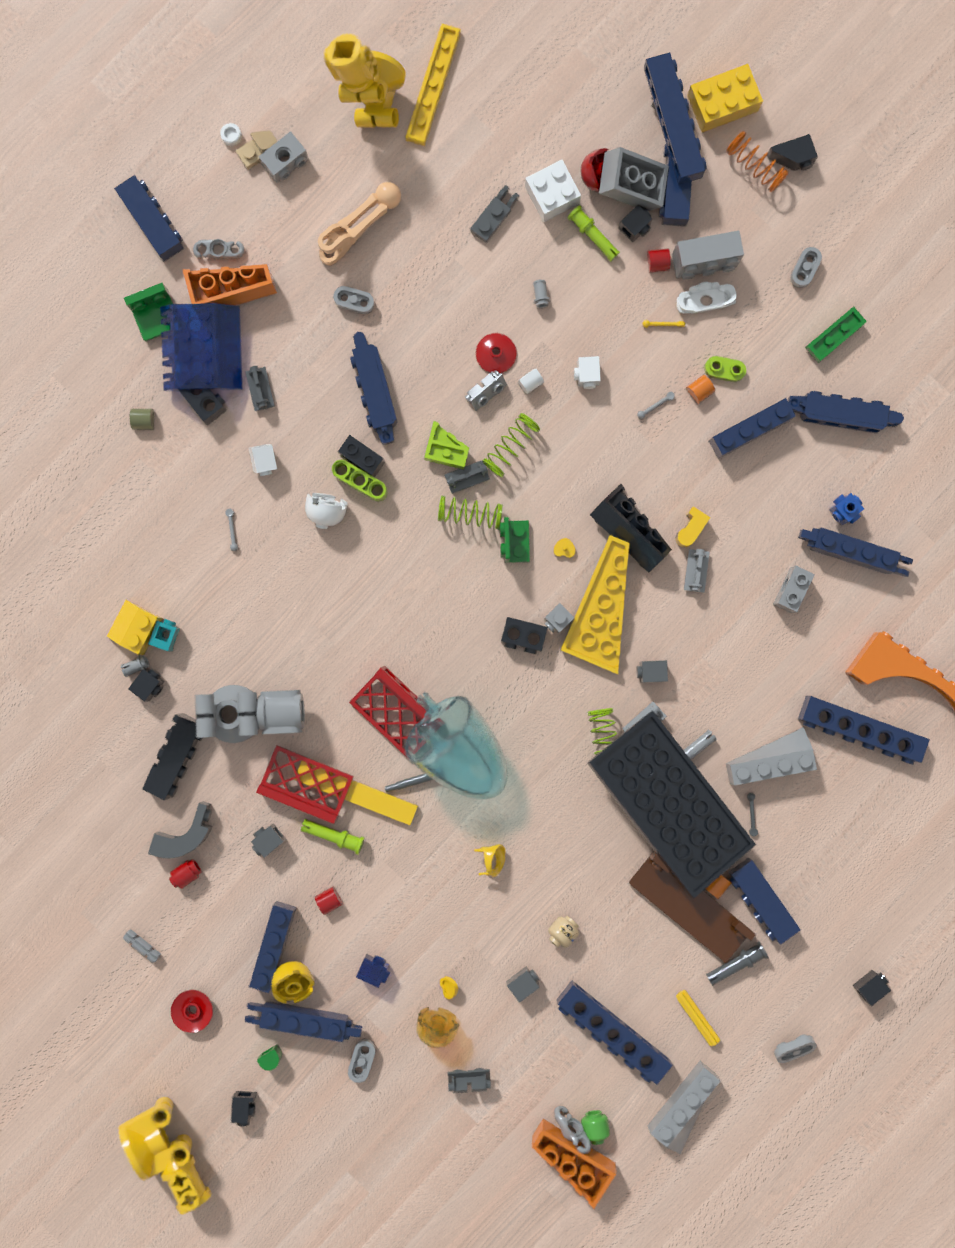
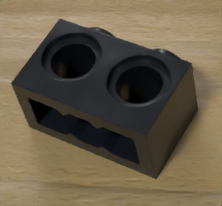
(200, 401)
(361, 456)
(524, 628)

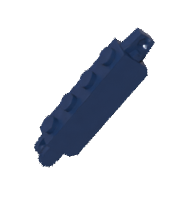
(375, 388)
(844, 413)
(855, 551)
(303, 1021)

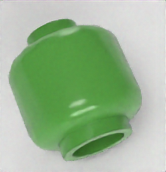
(596, 1126)

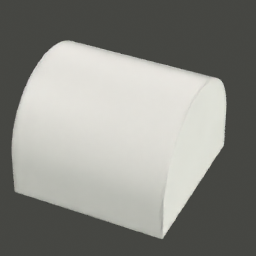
(530, 381)

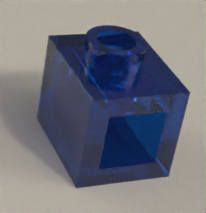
(373, 970)

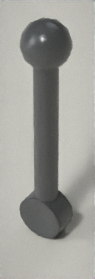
(753, 831)

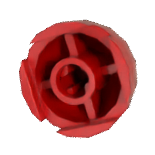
(592, 169)

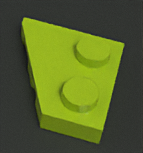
(445, 448)

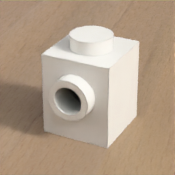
(587, 372)
(263, 459)

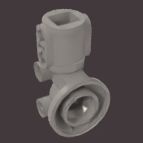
(270, 712)

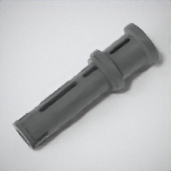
(746, 959)

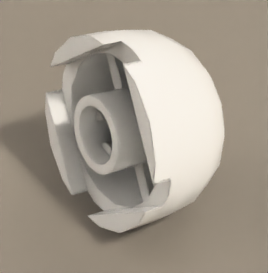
(324, 510)

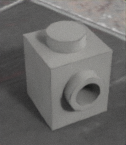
(558, 618)

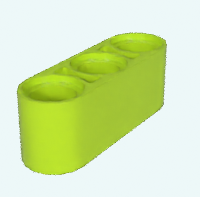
(350, 476)

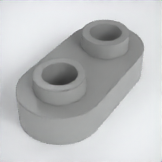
(806, 268)
(354, 300)
(794, 1049)
(362, 1060)

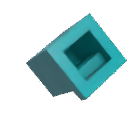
(157, 638)

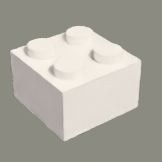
(552, 190)

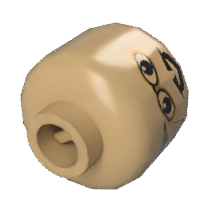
(563, 931)

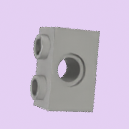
(285, 146)
(793, 589)

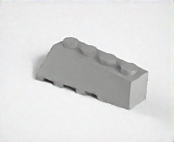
(779, 758)
(679, 1113)

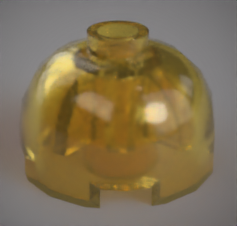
(436, 1027)

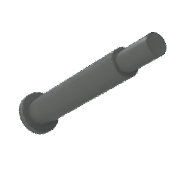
(408, 782)

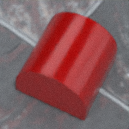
(659, 260)
(328, 900)

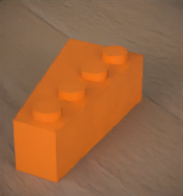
(229, 285)
(586, 1172)

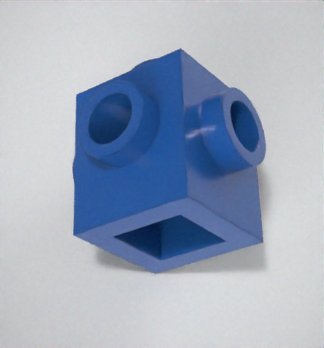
(840, 511)

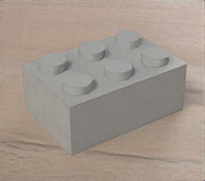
(633, 179)
(707, 255)

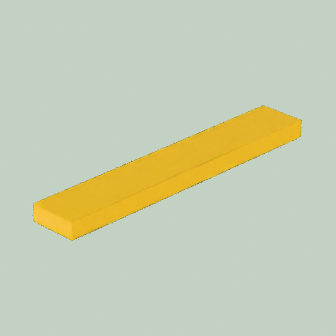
(433, 84)
(362, 795)

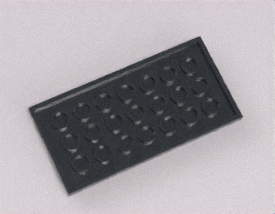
(671, 804)

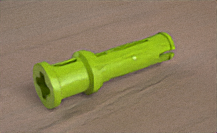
(587, 227)
(342, 838)

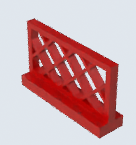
(404, 696)
(298, 801)

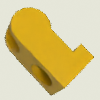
(693, 528)

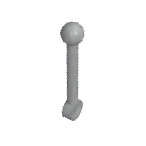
(669, 396)
(230, 513)

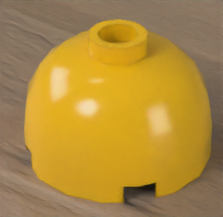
(292, 982)

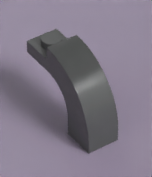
(172, 846)

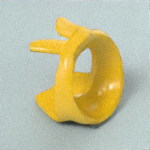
(489, 851)

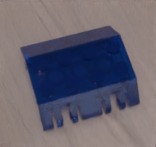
(202, 346)

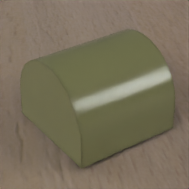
(142, 419)

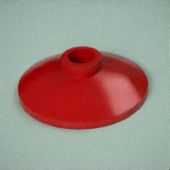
(500, 362)
(187, 1020)

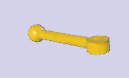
(646, 323)

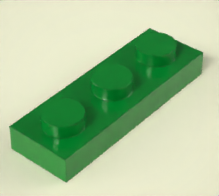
(836, 334)

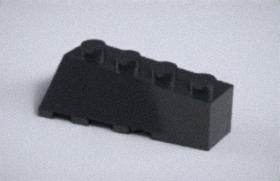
(623, 521)
(173, 758)

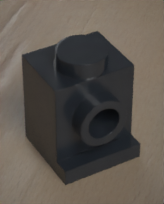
(243, 1107)

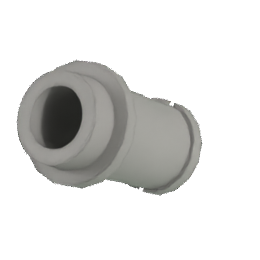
(541, 298)
(135, 665)

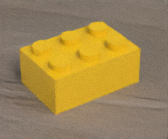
(724, 98)

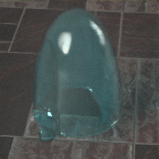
(457, 748)

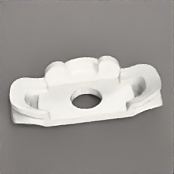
(720, 294)

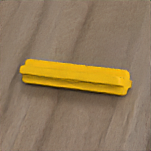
(698, 1018)

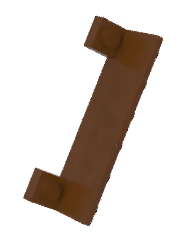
(698, 916)

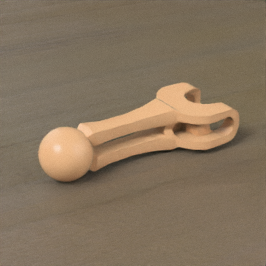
(340, 235)

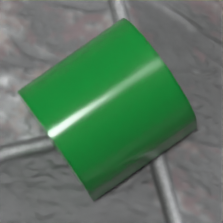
(270, 1058)

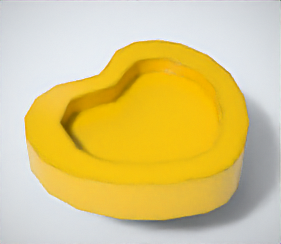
(564, 548)
(449, 987)

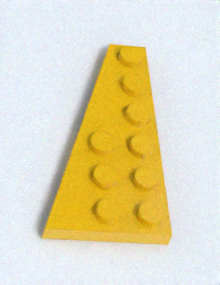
(599, 619)

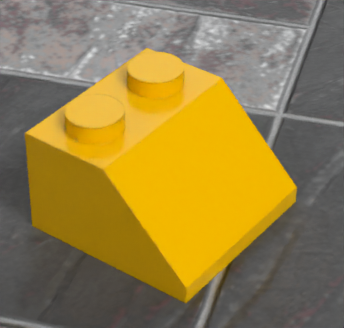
(133, 627)

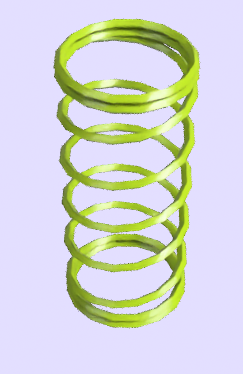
(528, 422)
(441, 513)
(604, 712)

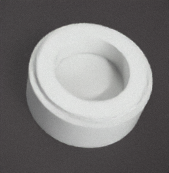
(231, 134)

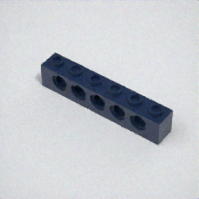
(915, 744)
(659, 1063)

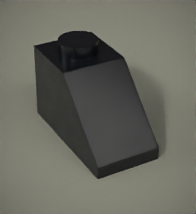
(794, 153)

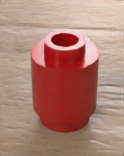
(185, 874)

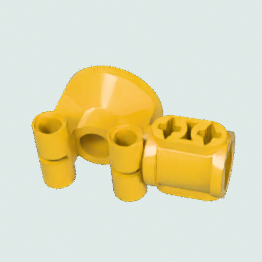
(365, 78)
(153, 1153)

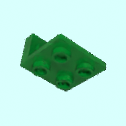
(146, 310)
(516, 541)

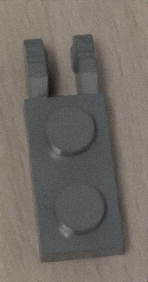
(493, 215)

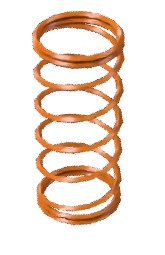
(780, 174)

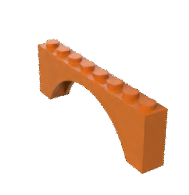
(885, 659)

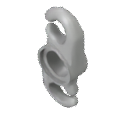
(210, 244)
(579, 1136)

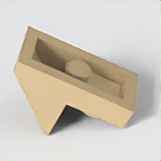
(250, 151)

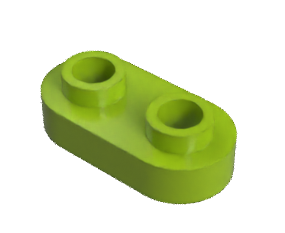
(725, 369)

